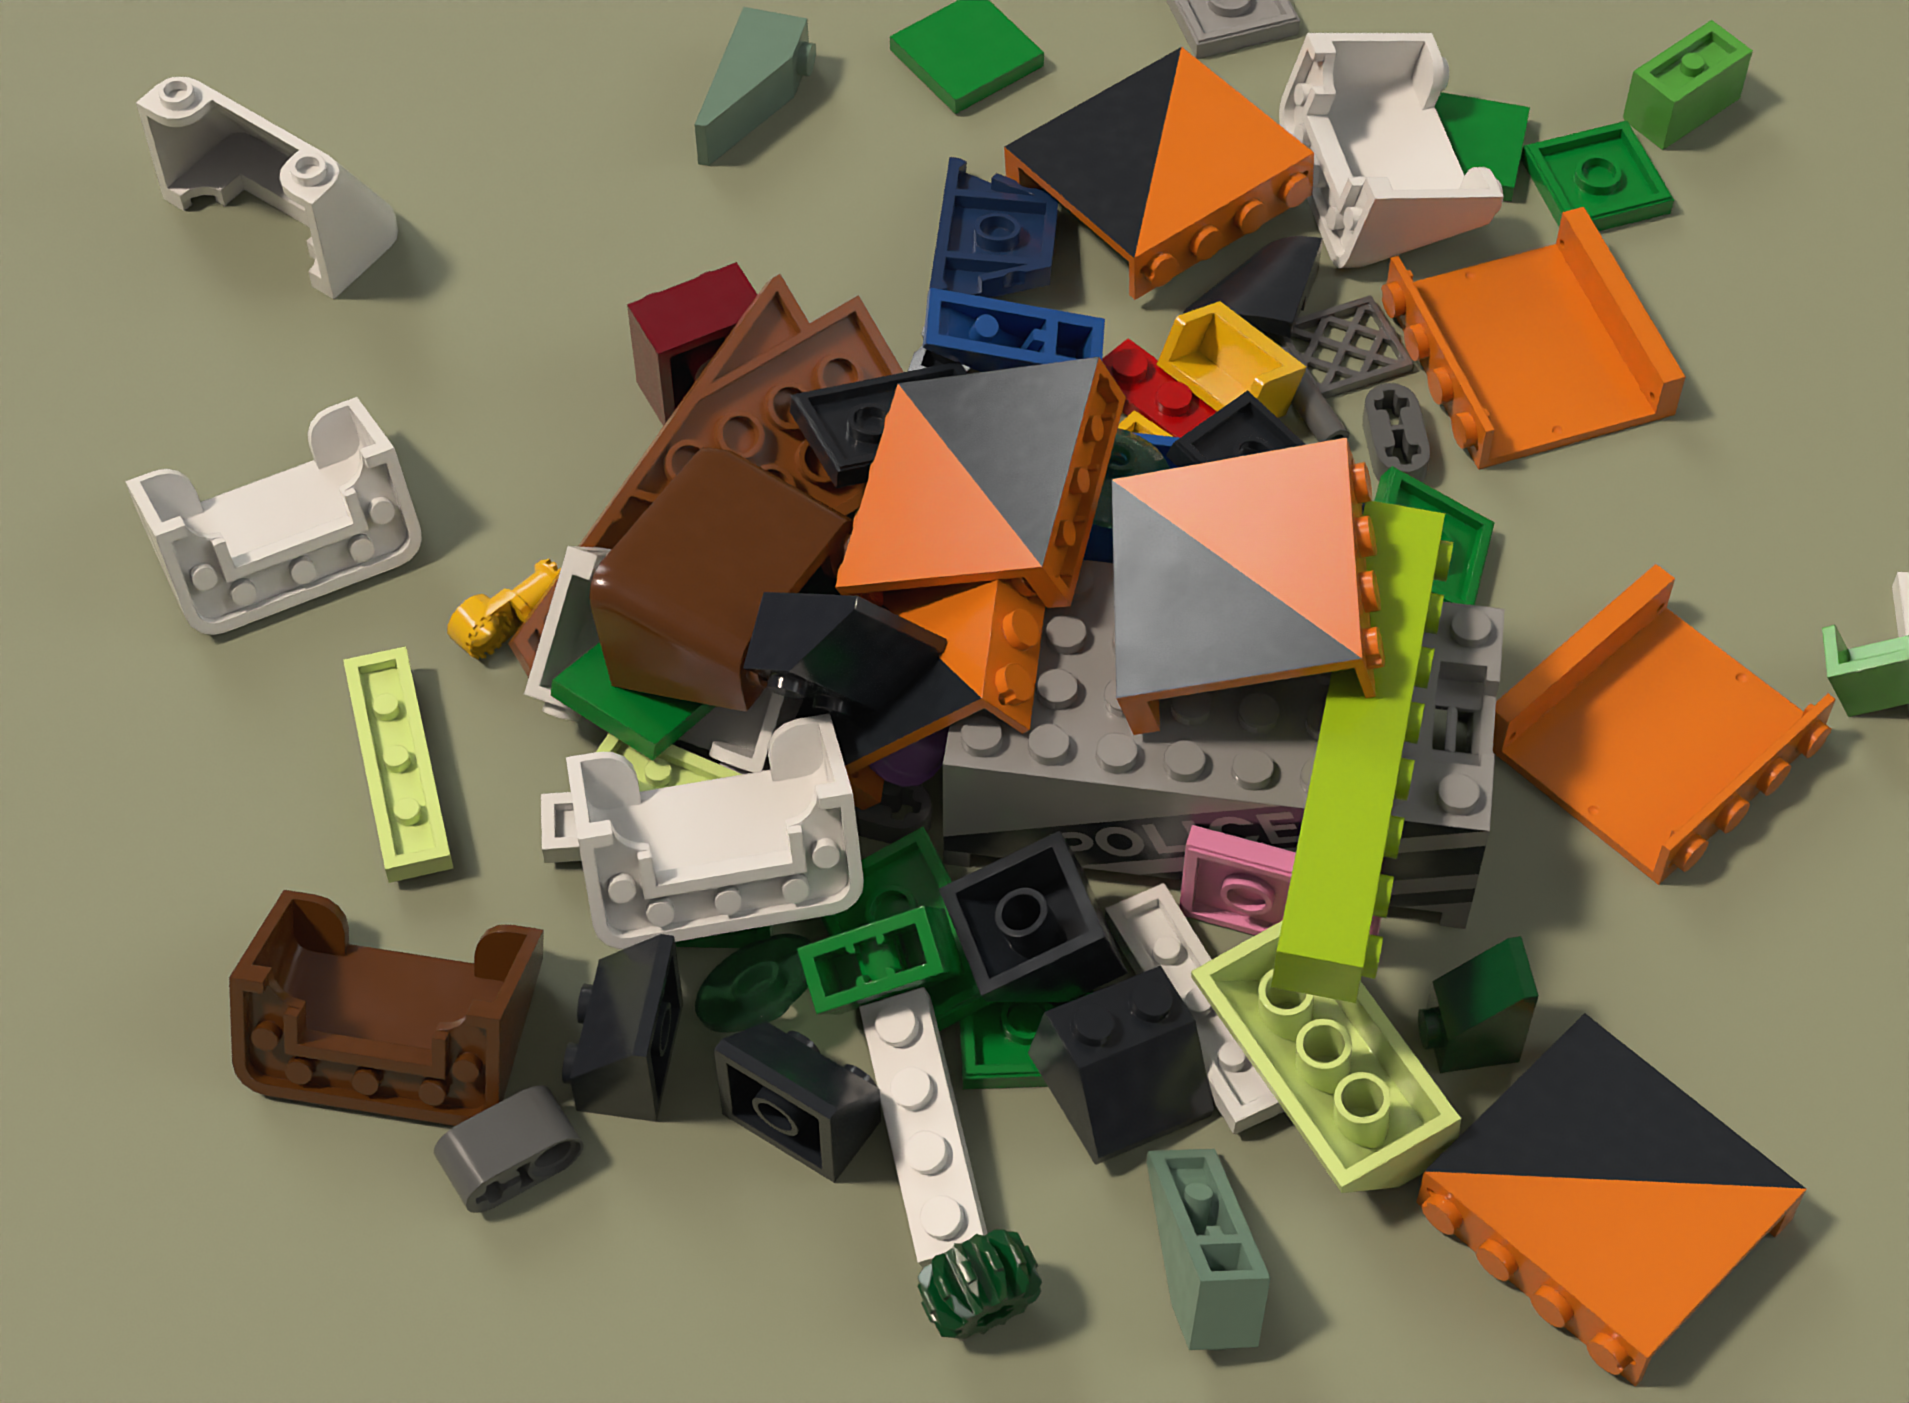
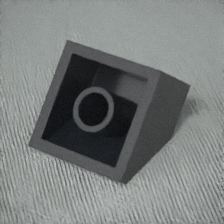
(837, 651)
(1033, 926)
(627, 1031)
(1124, 1064)
(796, 1097)

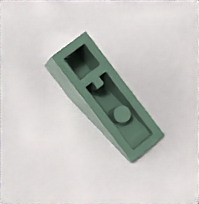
(753, 79)
(1207, 1251)

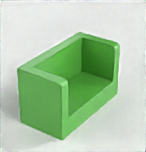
(1687, 84)
(1867, 675)

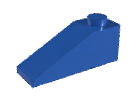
(1006, 334)

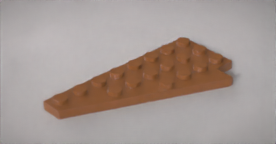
(745, 408)

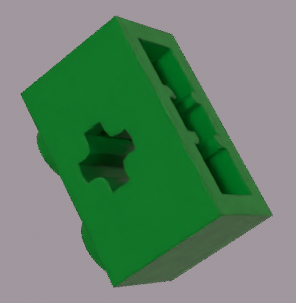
(880, 960)

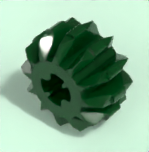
(979, 1284)

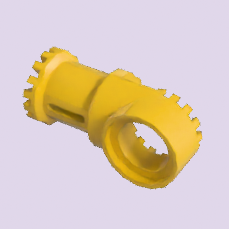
(487, 622)

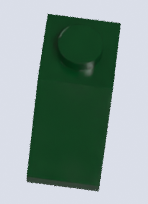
(1481, 1009)

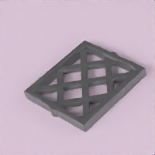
(1354, 378)

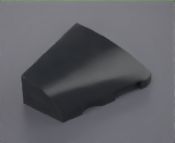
(1270, 284)

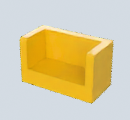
(1226, 356)

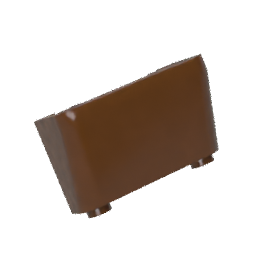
(692, 571)
(378, 1023)

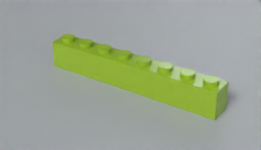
(1361, 771)

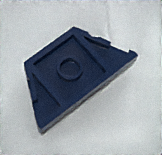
(993, 235)

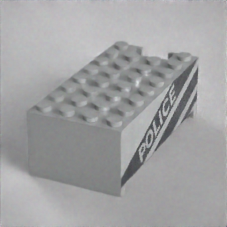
(1219, 762)

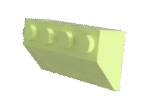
(1333, 1070)

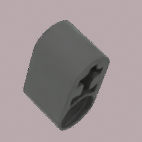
(508, 1148)

